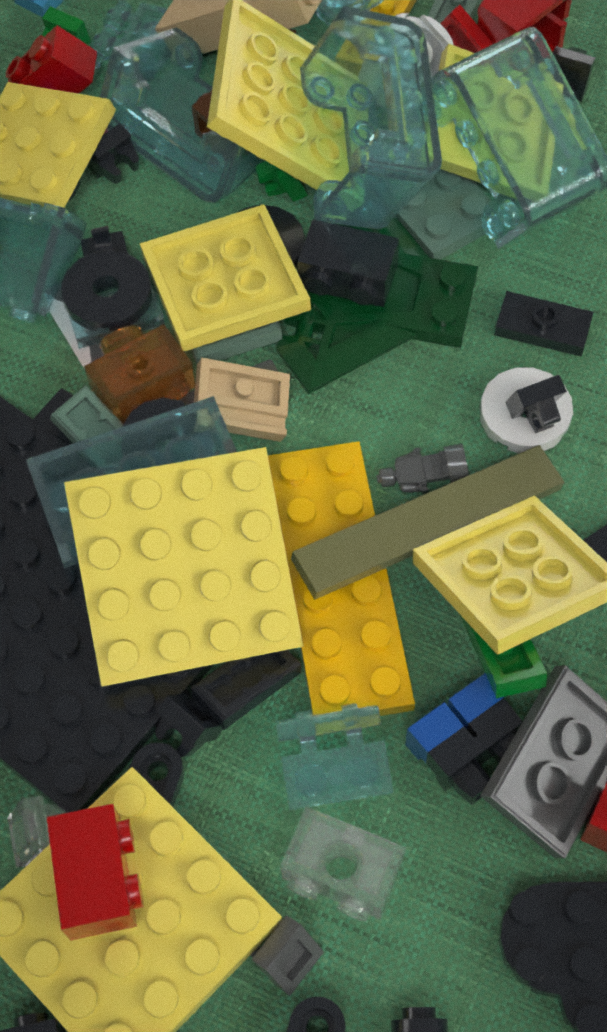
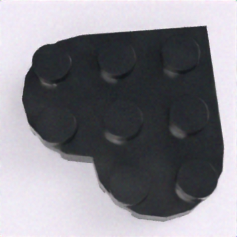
(559, 948)

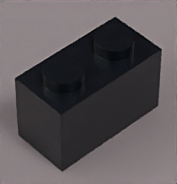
(348, 263)

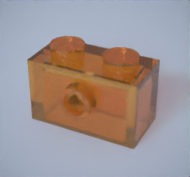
(141, 372)

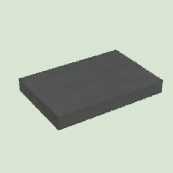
(554, 764)

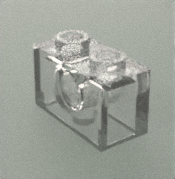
(324, 838)

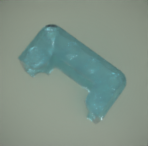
(381, 81)
(522, 133)

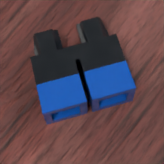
(463, 737)

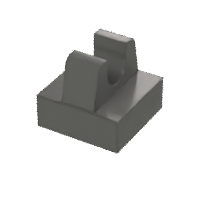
(287, 955)

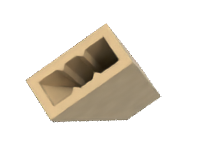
(204, 17)

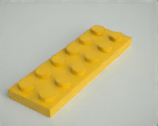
(352, 633)

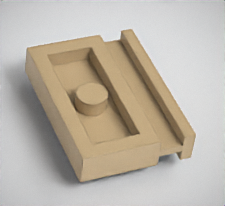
(248, 397)

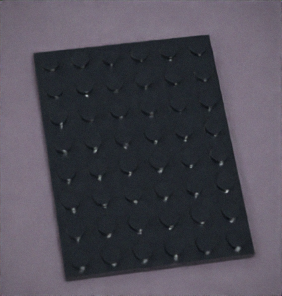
(55, 716)

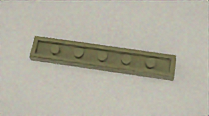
(396, 532)

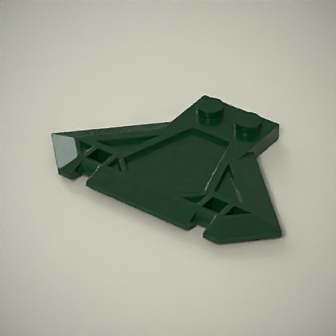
(424, 304)

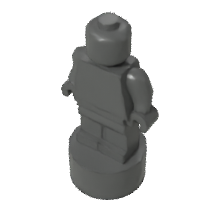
(415, 470)

